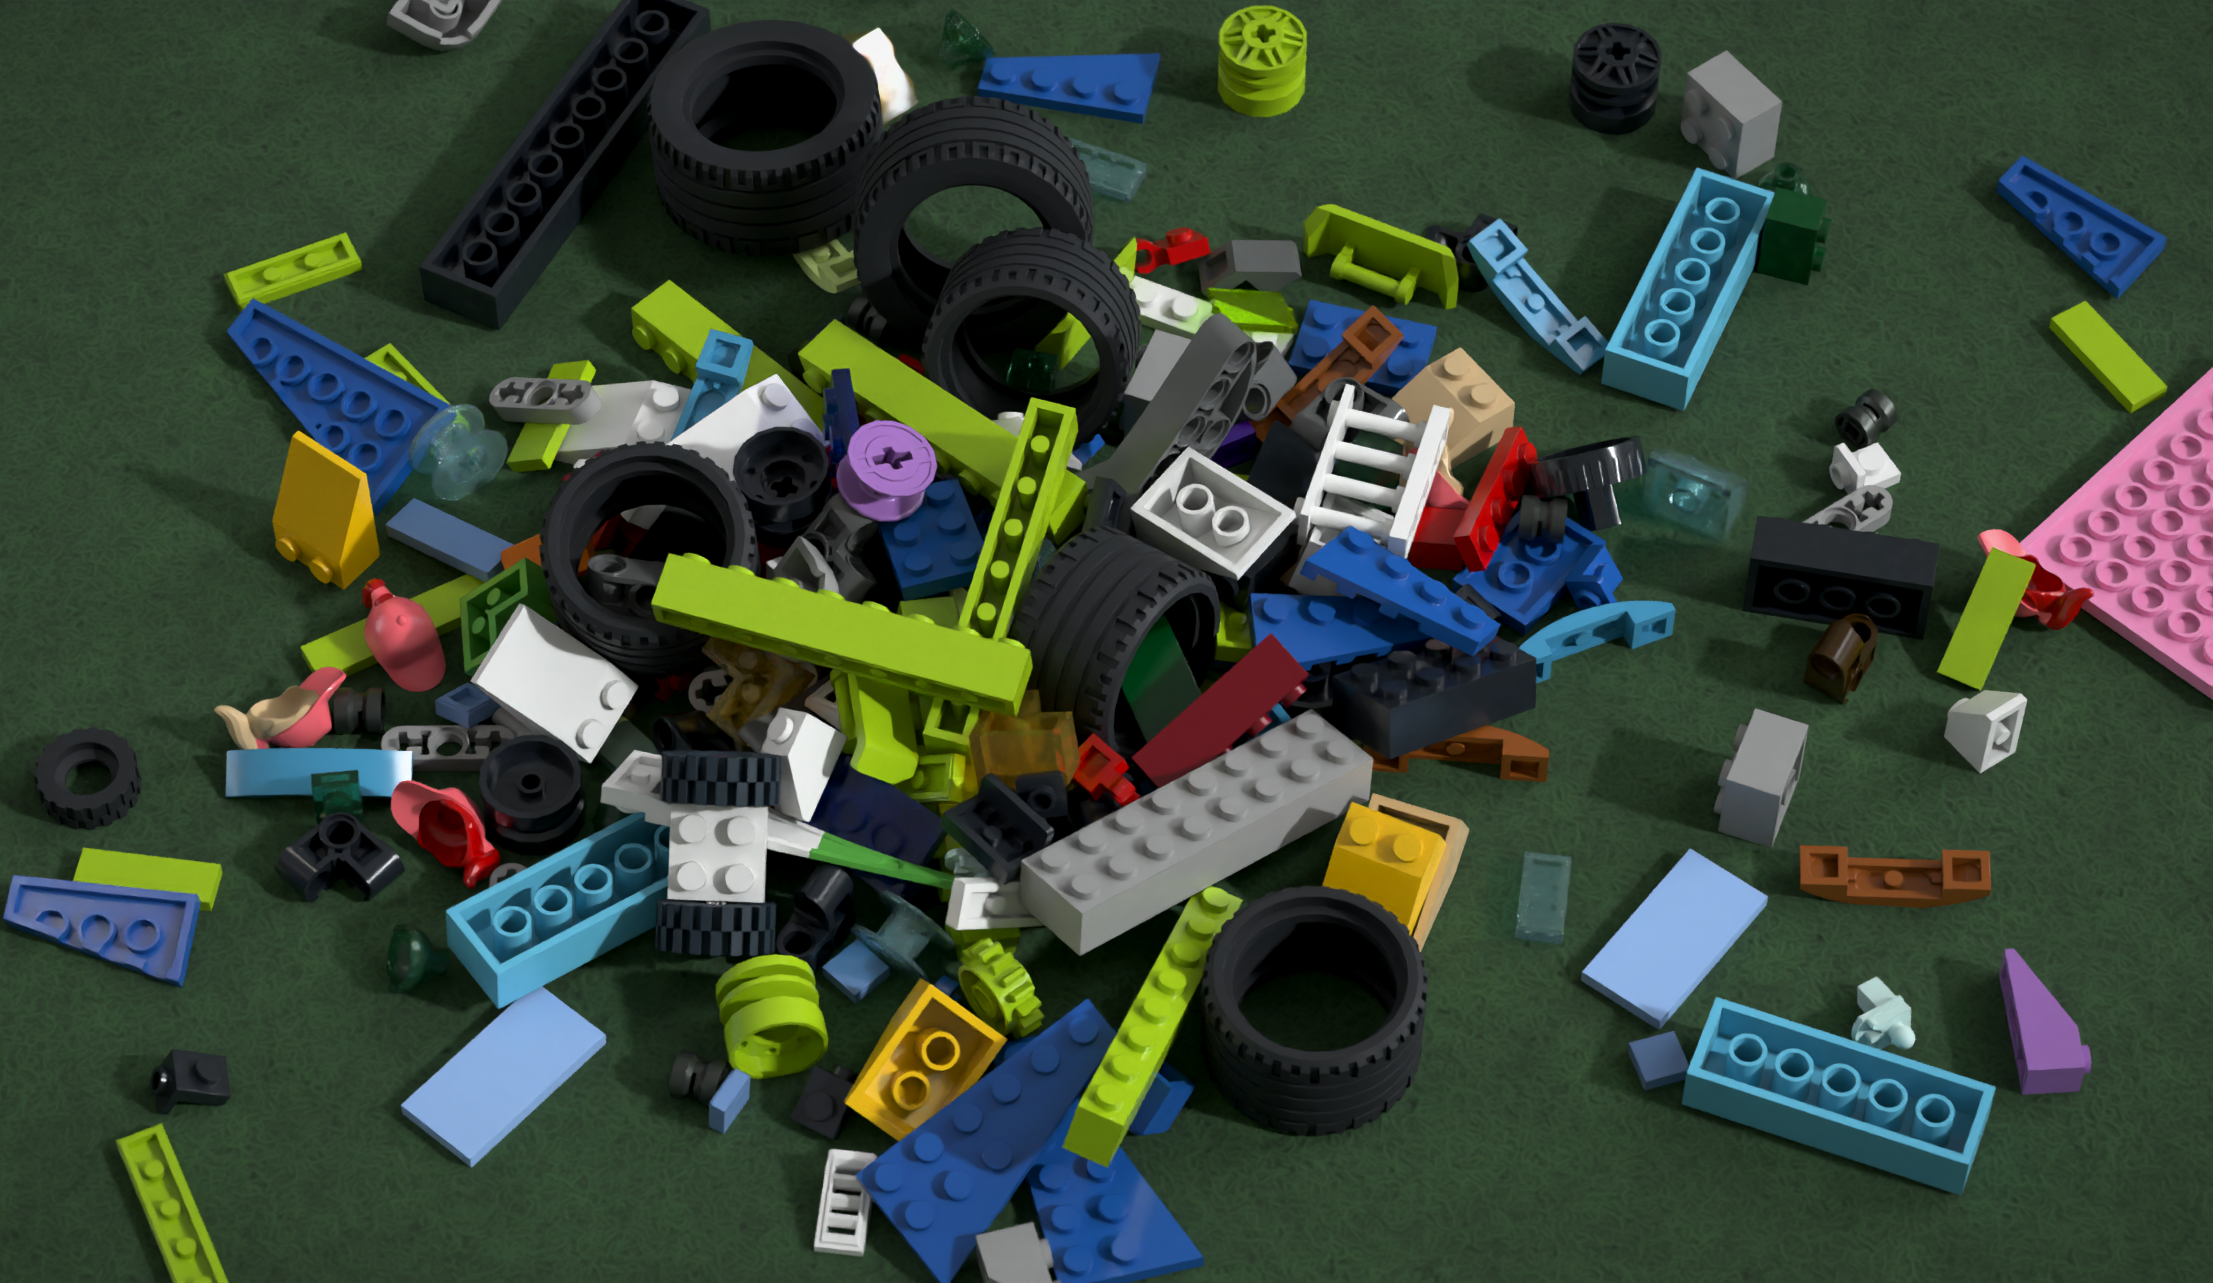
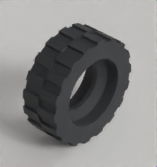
(83, 747)

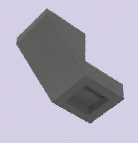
(1263, 263)

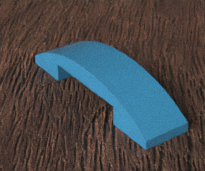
(1532, 302)
(719, 377)
(1635, 620)
(289, 770)

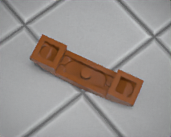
(1358, 356)
(1518, 755)
(1895, 882)

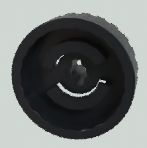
(1589, 475)

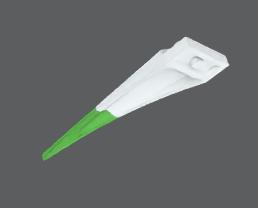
(637, 789)

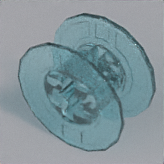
(457, 452)
(903, 936)

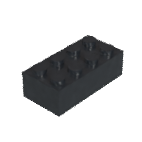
(1836, 572)
(1431, 694)

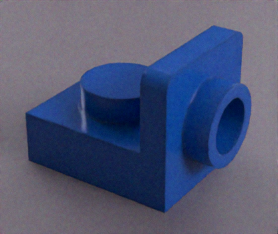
(1593, 578)

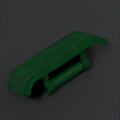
(1159, 680)

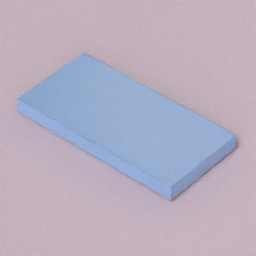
(1674, 938)
(503, 1074)

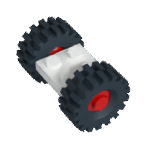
(718, 852)

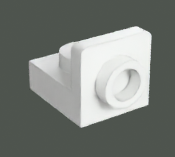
(1862, 468)

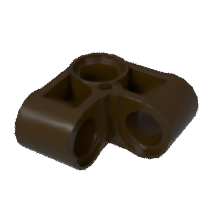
(1842, 656)

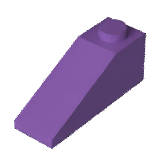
(2041, 1032)

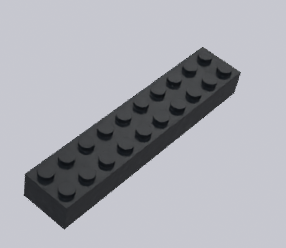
(558, 163)

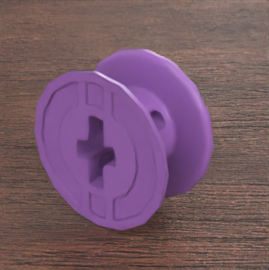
(886, 471)

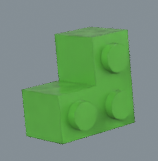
(492, 604)

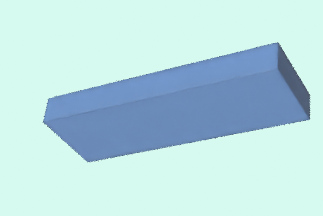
(448, 539)

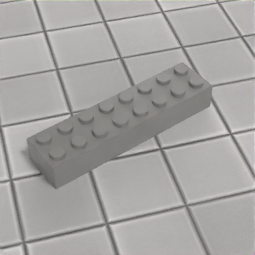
(1194, 831)

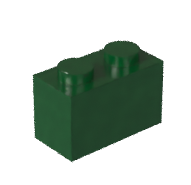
(1793, 236)

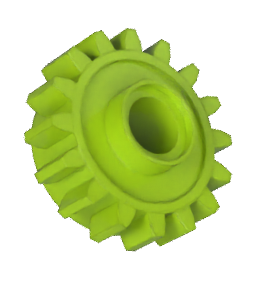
(999, 989)

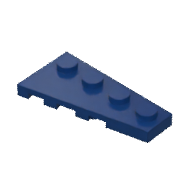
(1082, 84)
(2089, 231)
(1401, 590)
(1329, 627)
(117, 924)

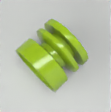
(1262, 61)
(771, 1016)

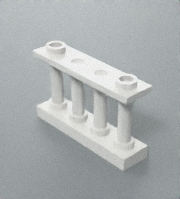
(1405, 501)

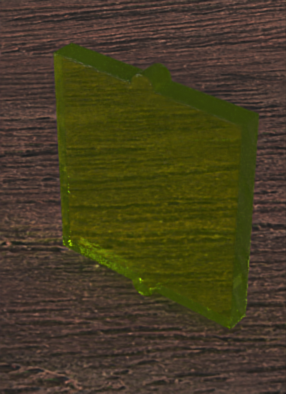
(1254, 310)

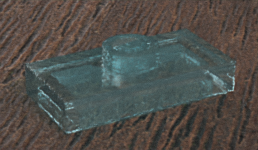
(1110, 171)
(1543, 897)

